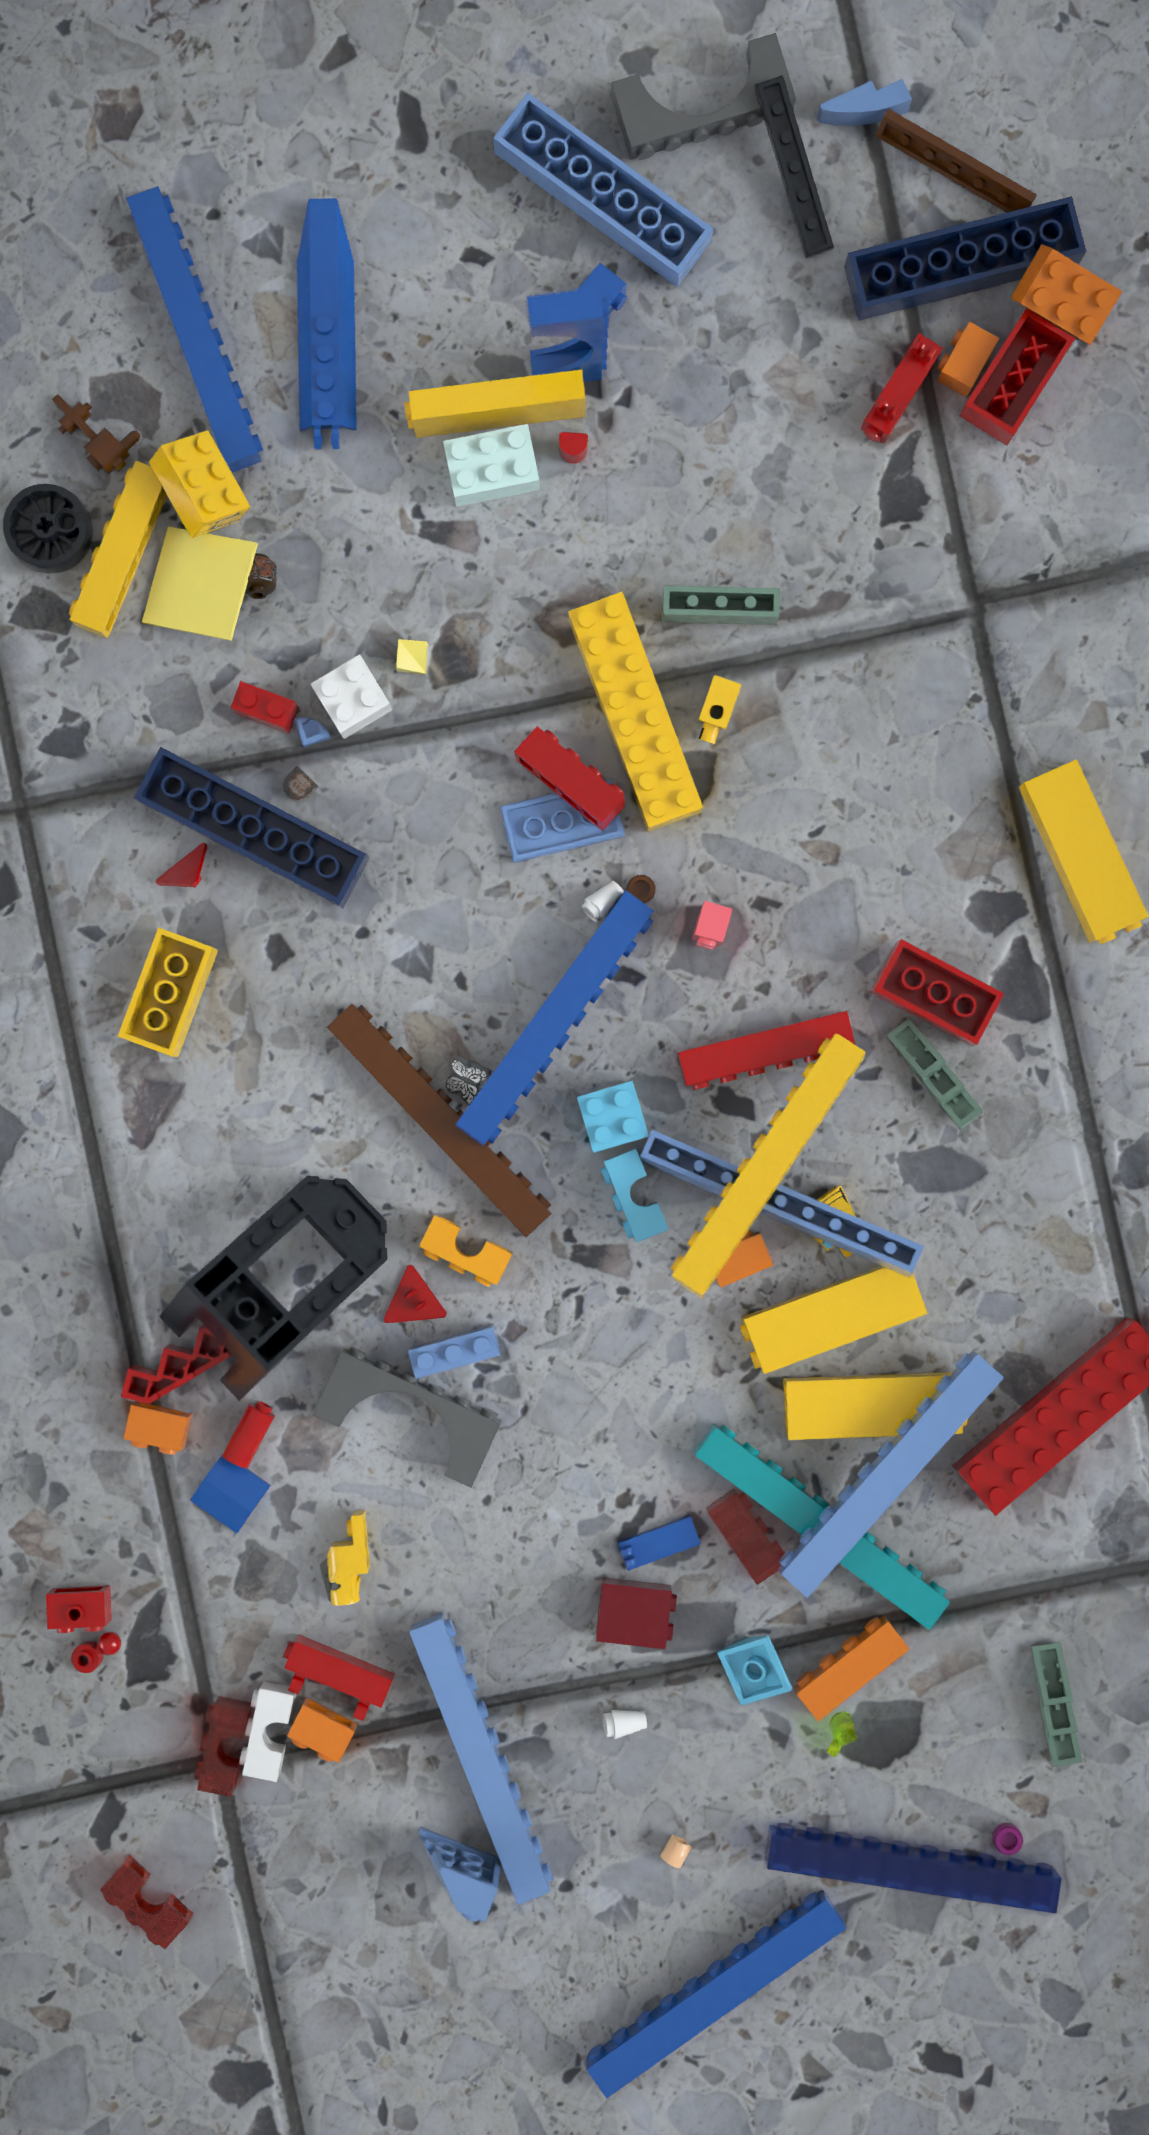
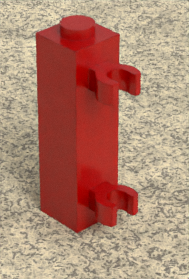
(901, 389)
(337, 1671)

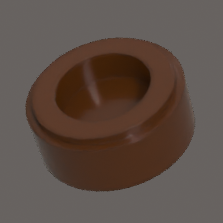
(642, 888)

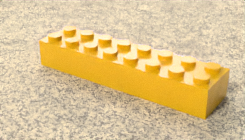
(635, 711)

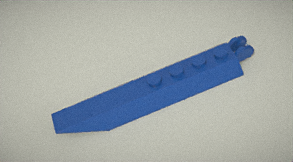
(326, 323)

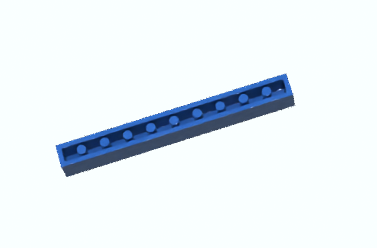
(193, 328)
(554, 1018)
(714, 1993)

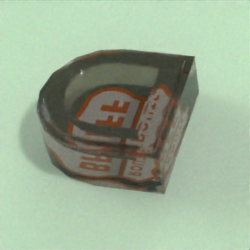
(298, 785)

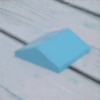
(754, 1669)

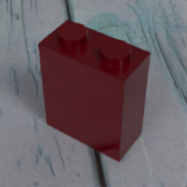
(635, 1613)

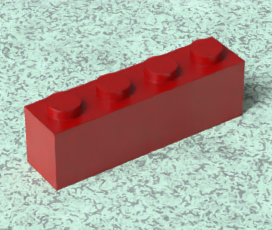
(570, 778)

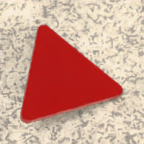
(186, 871)
(413, 1300)

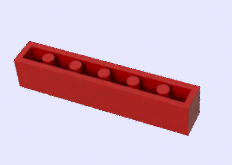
(760, 1050)

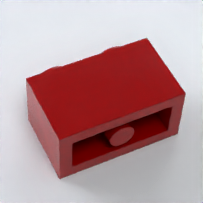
(264, 707)

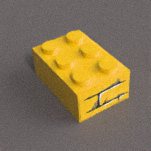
(199, 484)

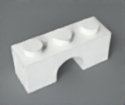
(263, 1756)

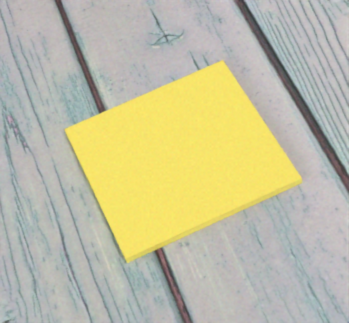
(200, 583)

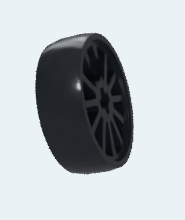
(81, 528)

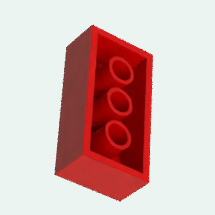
(936, 992)

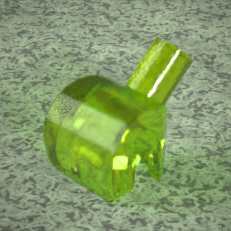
(842, 1731)

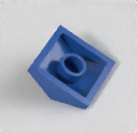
(230, 1493)

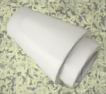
(602, 901)
(623, 1722)

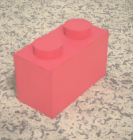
(711, 925)

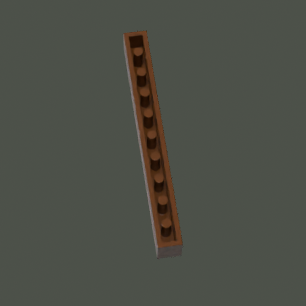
(438, 1118)

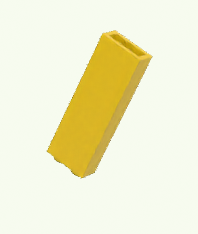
(496, 404)
(1083, 852)
(831, 1317)
(854, 1404)

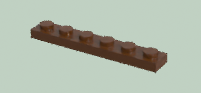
(953, 163)

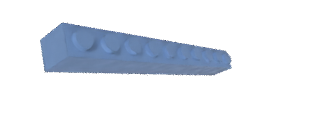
(786, 1206)
(889, 1473)
(480, 1758)

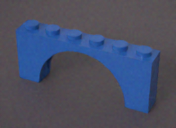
(575, 315)

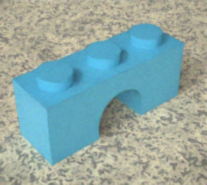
(641, 1220)

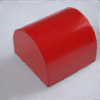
(573, 446)

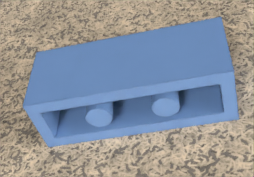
(454, 1351)

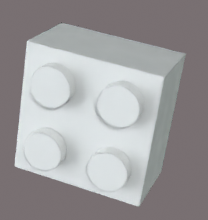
(351, 696)

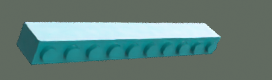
(801, 1511)

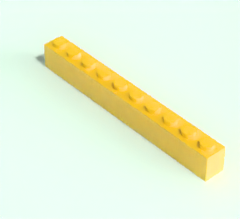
(768, 1165)

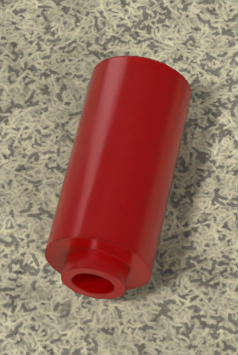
(249, 1434)

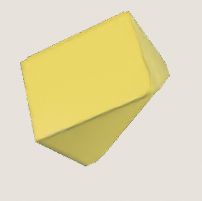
(412, 656)

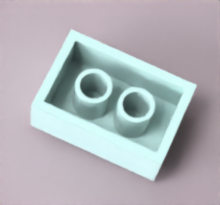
(492, 465)

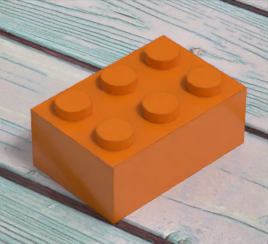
(1066, 294)

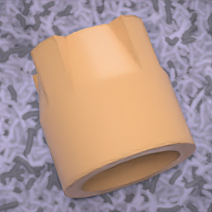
(675, 1851)

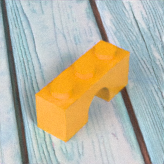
(441, 1242)

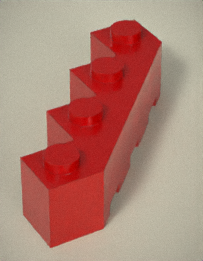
(175, 1368)

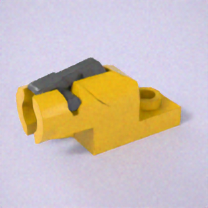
(346, 1561)

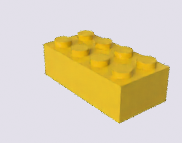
(168, 992)

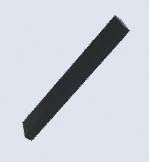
(794, 166)

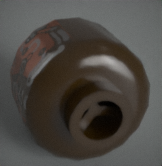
(262, 577)

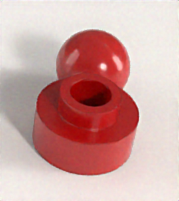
(108, 1644)

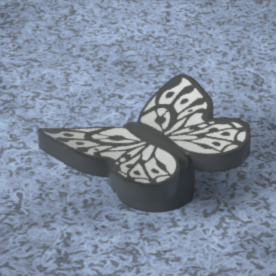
(466, 1078)

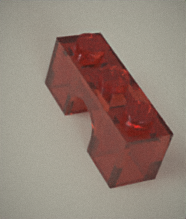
(218, 1771)
(159, 1921)

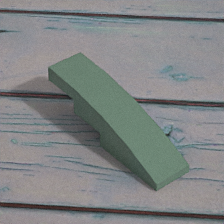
(934, 1074)
(1056, 1704)

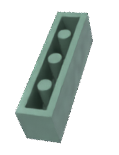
(720, 605)

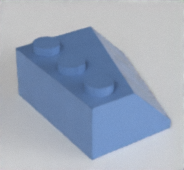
(465, 1872)

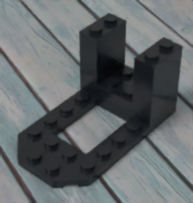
(246, 1313)

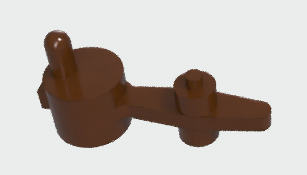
(103, 448)

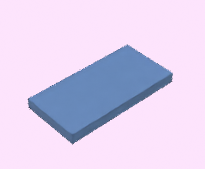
(550, 827)

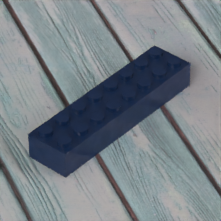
(960, 258)
(251, 827)

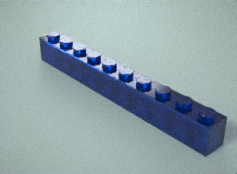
(912, 1868)

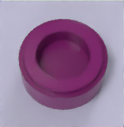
(1007, 1839)

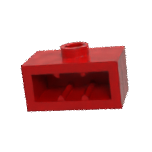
(78, 1608)

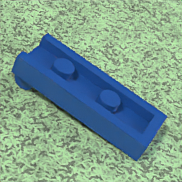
(659, 1542)

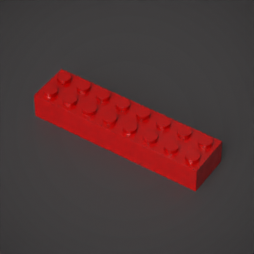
(1058, 1417)

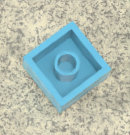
(612, 1116)

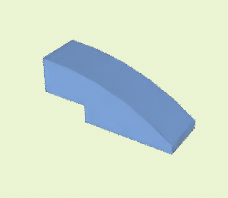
(865, 104)

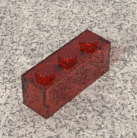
(746, 1535)

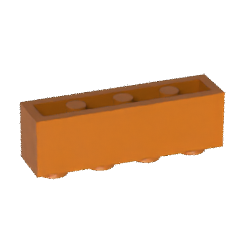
(850, 1667)

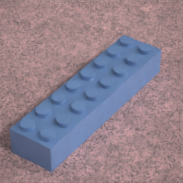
(602, 189)

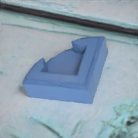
(311, 731)

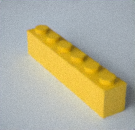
(119, 552)

